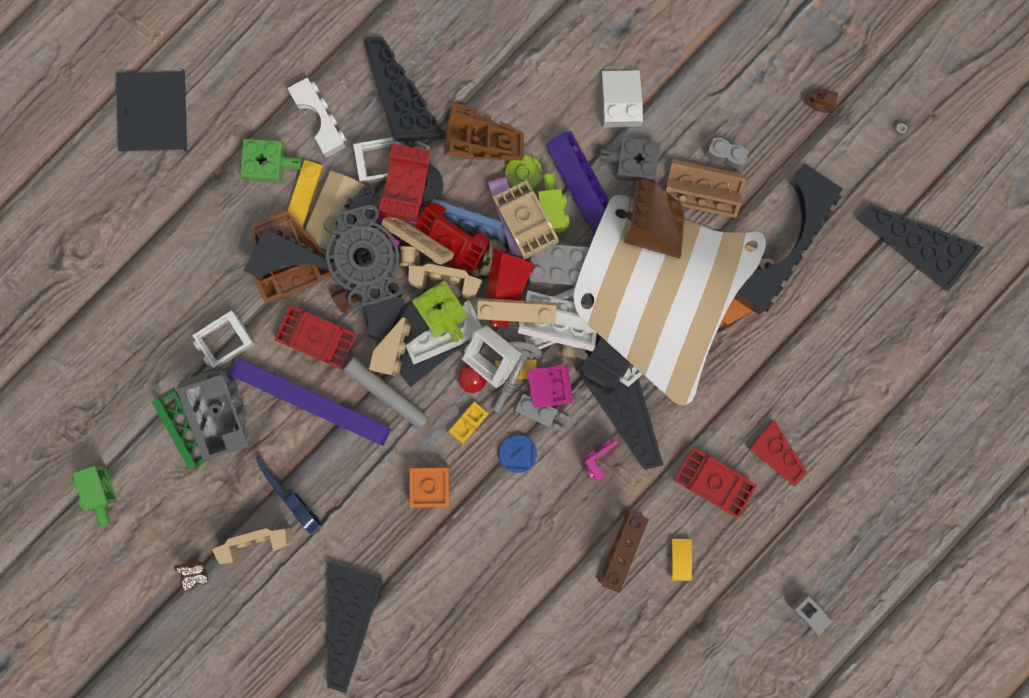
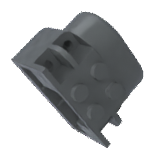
(214, 412)

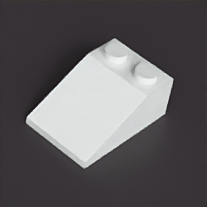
(622, 99)

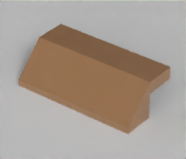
(706, 188)

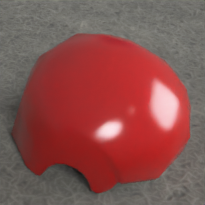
(470, 380)

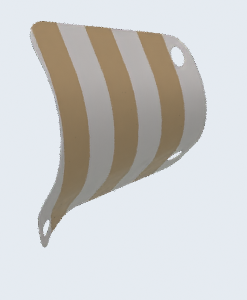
(659, 306)

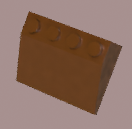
(654, 219)

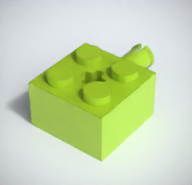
(553, 204)
(441, 320)

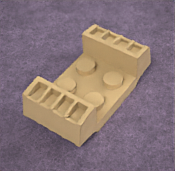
(525, 219)
(419, 274)
(229, 551)

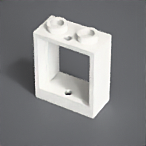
(359, 149)
(200, 344)
(487, 370)

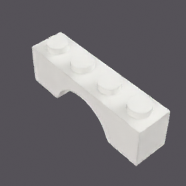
(306, 98)

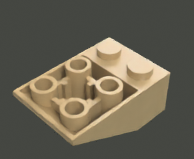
(388, 352)

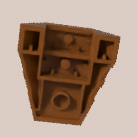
(478, 138)
(290, 279)

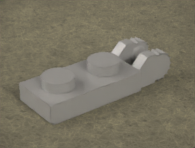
(541, 414)

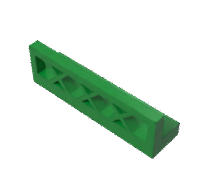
(174, 431)

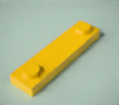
(305, 191)

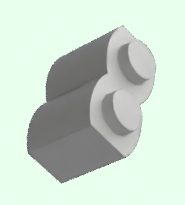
(731, 155)

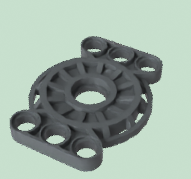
(362, 236)

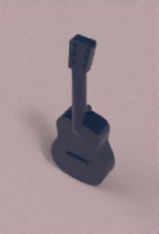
(292, 500)

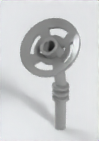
(509, 385)

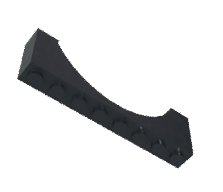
(815, 197)
(277, 252)

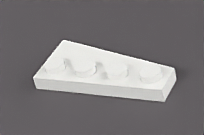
(427, 346)

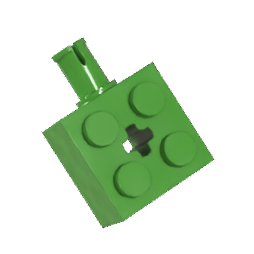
(272, 169)
(95, 492)

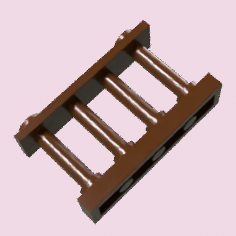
(623, 551)

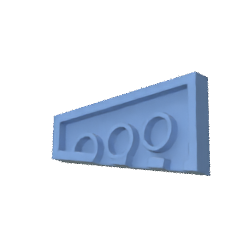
(475, 221)

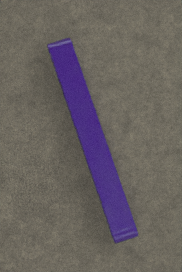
(310, 401)

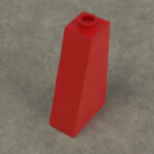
(507, 278)

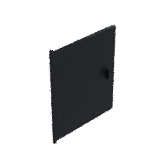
(153, 112)
(415, 372)

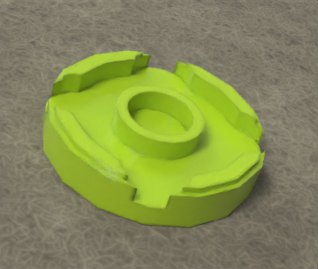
(528, 170)

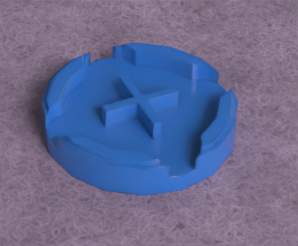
(517, 453)

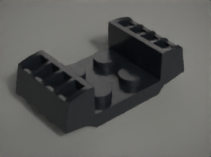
(605, 366)

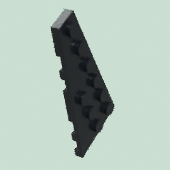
(400, 98)
(928, 249)
(630, 417)
(349, 612)

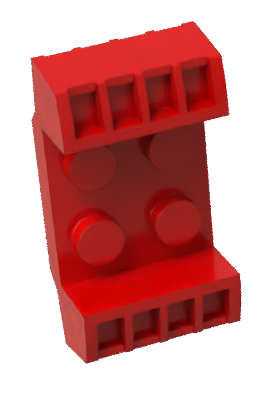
(405, 182)
(465, 248)
(315, 337)
(715, 483)

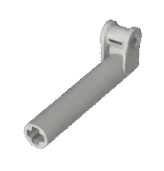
(360, 373)

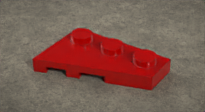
(778, 454)

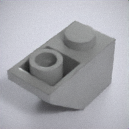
(811, 614)

